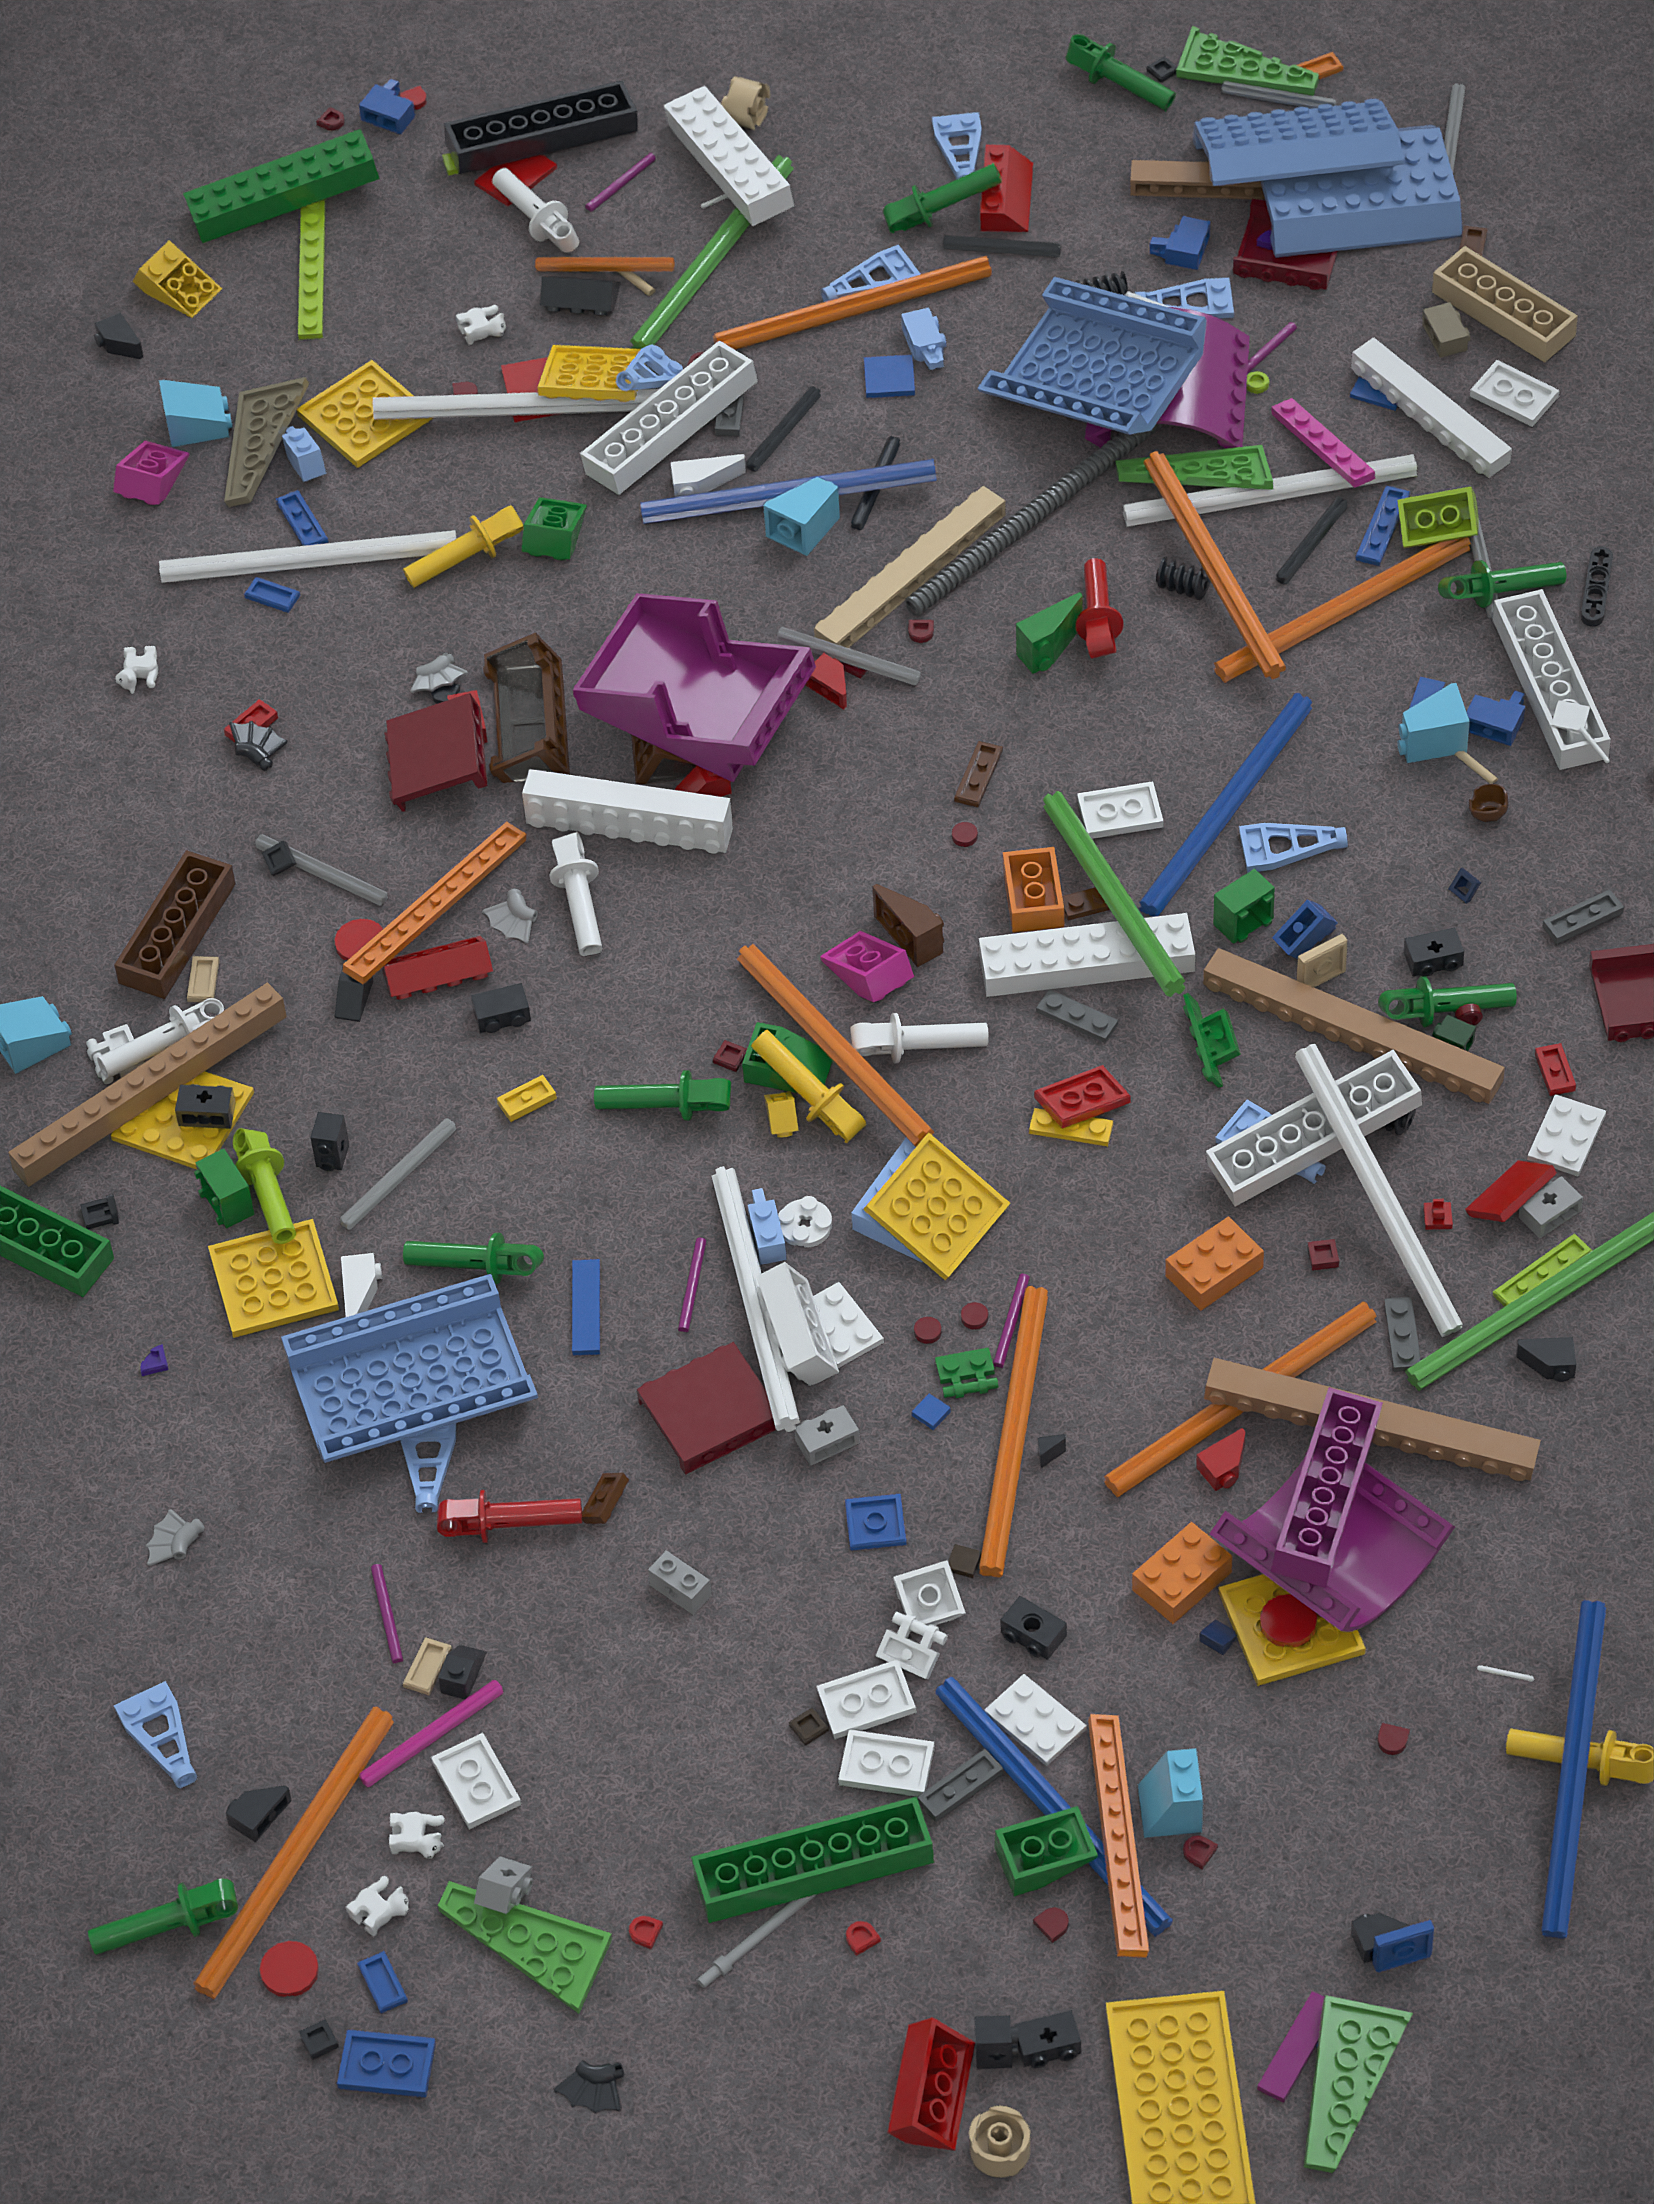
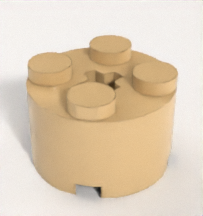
(746, 102)
(997, 2157)

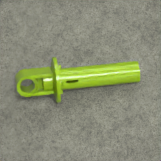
(260, 1166)

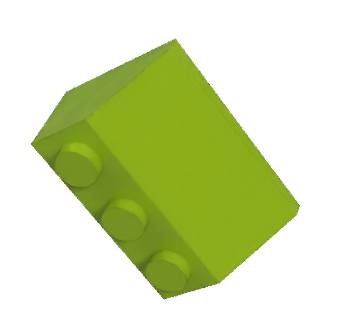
(1438, 517)

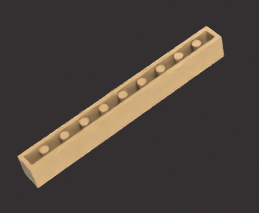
(912, 568)

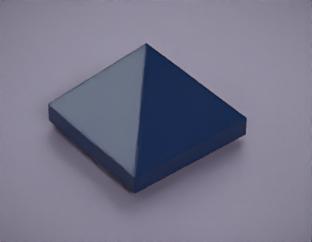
(1465, 879)

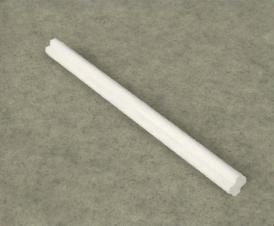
(496, 405)
(1283, 488)
(303, 556)
(1378, 1190)
(747, 1268)

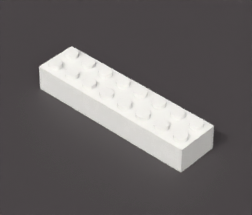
(729, 156)
(668, 417)
(1548, 675)
(627, 811)
(1078, 955)
(1303, 1134)

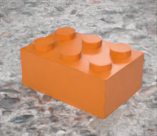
(1033, 889)
(1214, 1263)
(1182, 1572)

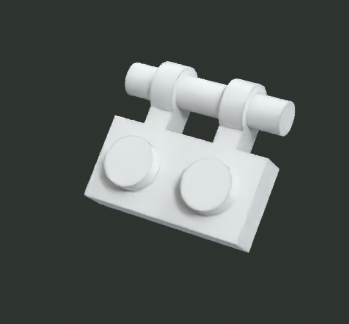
(112, 1040)
(911, 1655)

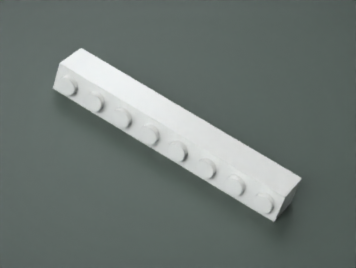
(1430, 408)

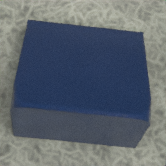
(1218, 1636)

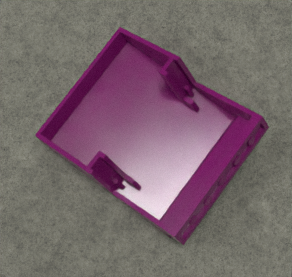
(690, 688)

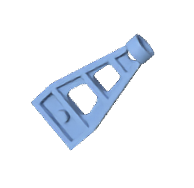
(957, 126)
(892, 260)
(1216, 289)
(644, 378)
(1257, 849)
(1251, 1114)
(428, 1492)
(147, 1706)

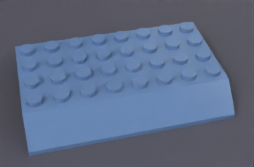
(1299, 142)
(1369, 204)
(1102, 358)
(407, 1368)

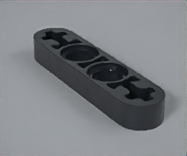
(1598, 587)

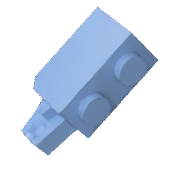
(923, 337)
(303, 453)
(766, 1229)

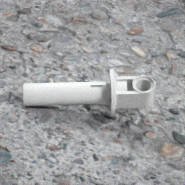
(547, 219)
(574, 874)
(894, 1038)
(158, 1039)

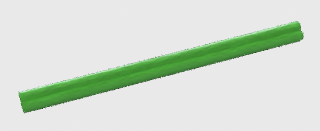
(698, 271)
(1114, 894)
(1532, 1303)

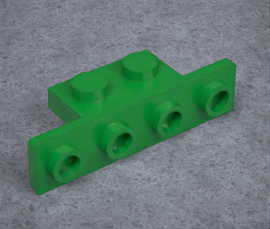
(1214, 1038)

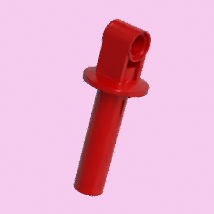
(1098, 622)
(479, 1516)

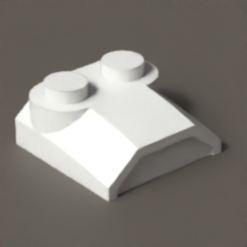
(930, 1594)

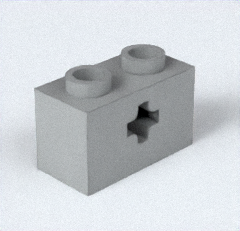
(1551, 1207)
(826, 1435)
(679, 1582)
(503, 1885)

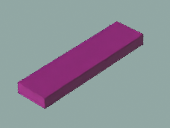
(1294, 2051)

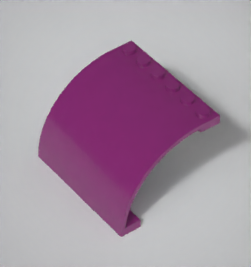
(1213, 392)
(1379, 1557)

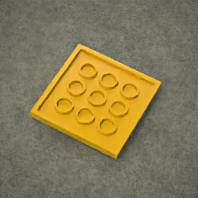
(586, 373)
(346, 414)
(158, 1130)
(936, 1206)
(273, 1282)
(1271, 1662)

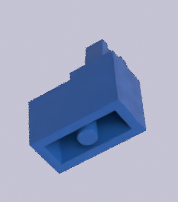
(386, 108)
(1185, 244)
(1496, 719)
(1305, 929)

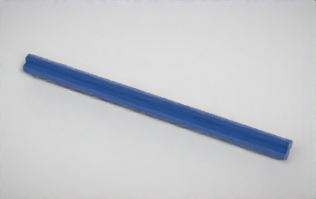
(758, 495)
(1225, 805)
(1573, 1770)
(1031, 1781)

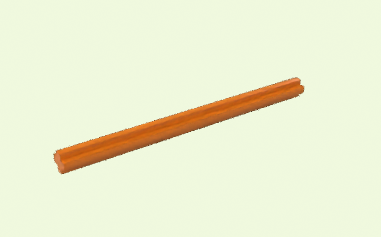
(855, 303)
(1214, 565)
(1346, 604)
(834, 1044)
(1216, 1416)
(1013, 1432)
(293, 1853)

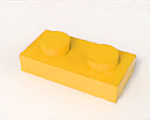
(526, 1098)

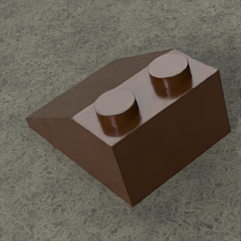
(909, 924)

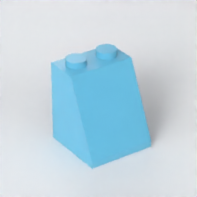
(194, 412)
(802, 515)
(1435, 727)
(31, 1032)
(1172, 1795)

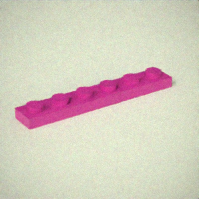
(1323, 442)

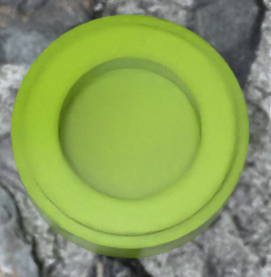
(1257, 382)

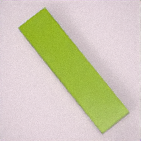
(1542, 1269)

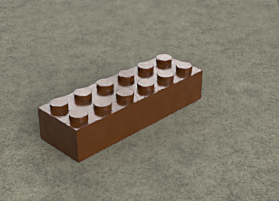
(175, 924)

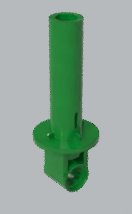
(1101, 63)
(920, 206)
(1481, 581)
(1425, 1001)
(687, 1095)
(496, 1258)
(192, 1908)

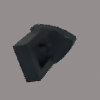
(100, 1212)

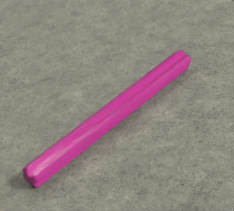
(431, 1733)

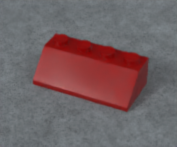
(1007, 204)
(437, 966)
(931, 2085)

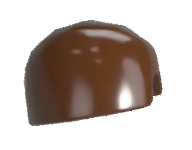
(1489, 802)

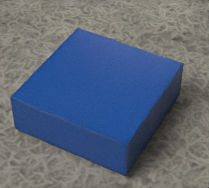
(931, 1411)

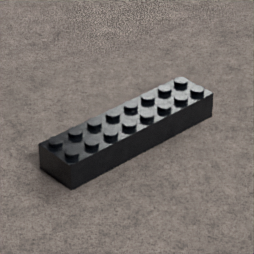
(540, 127)

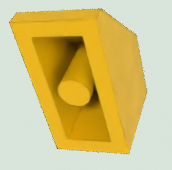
(781, 1113)

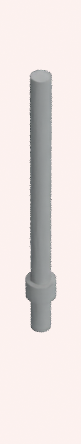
(724, 1963)

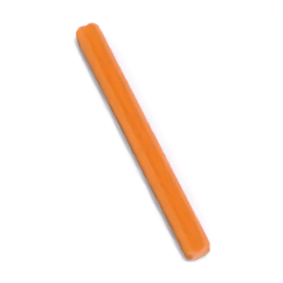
(615, 264)

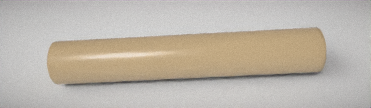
(638, 282)
(1477, 767)

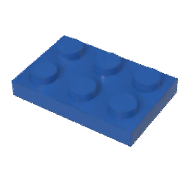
(386, 2063)

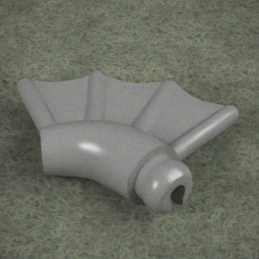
(437, 674)
(512, 917)
(172, 1538)

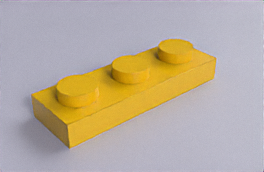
(1090, 1131)

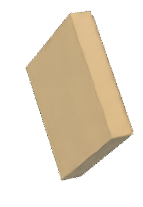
(1323, 962)

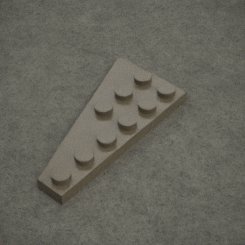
(258, 430)

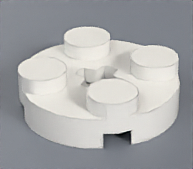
(808, 1209)

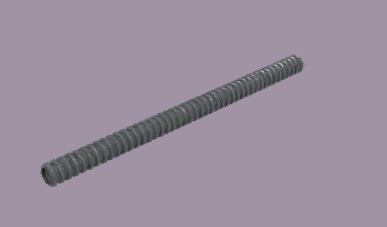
(1024, 520)

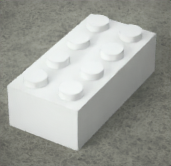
(796, 1324)

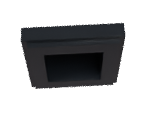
(1050, 1448)

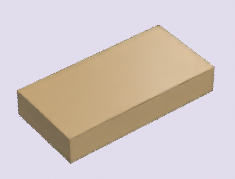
(202, 978)
(427, 1666)

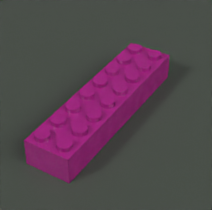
(1326, 1487)

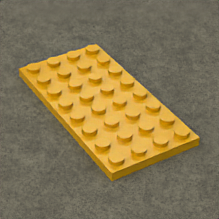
(1179, 2100)

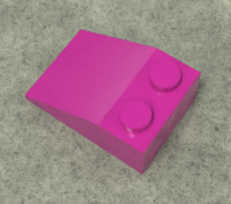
(149, 472)
(869, 965)

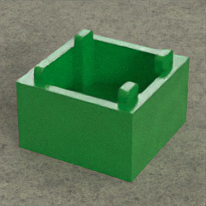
(1244, 906)
(224, 1188)

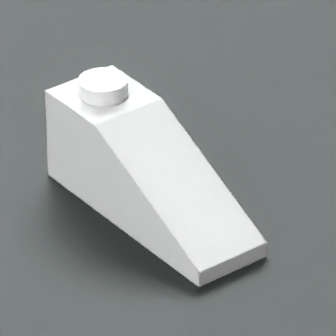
(705, 474)
(359, 1281)

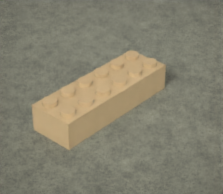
(1504, 304)

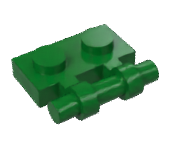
(966, 1366)

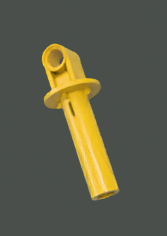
(481, 537)
(824, 1102)
(1611, 1758)

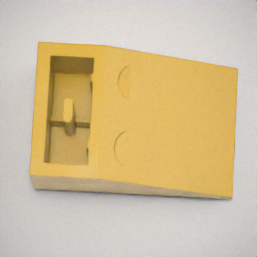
(176, 281)

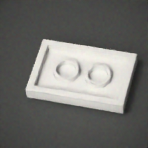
(1514, 393)
(1120, 810)
(1566, 1135)
(845, 1325)
(866, 1699)
(1035, 1719)
(886, 1763)
(476, 1781)

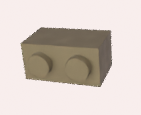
(1445, 329)

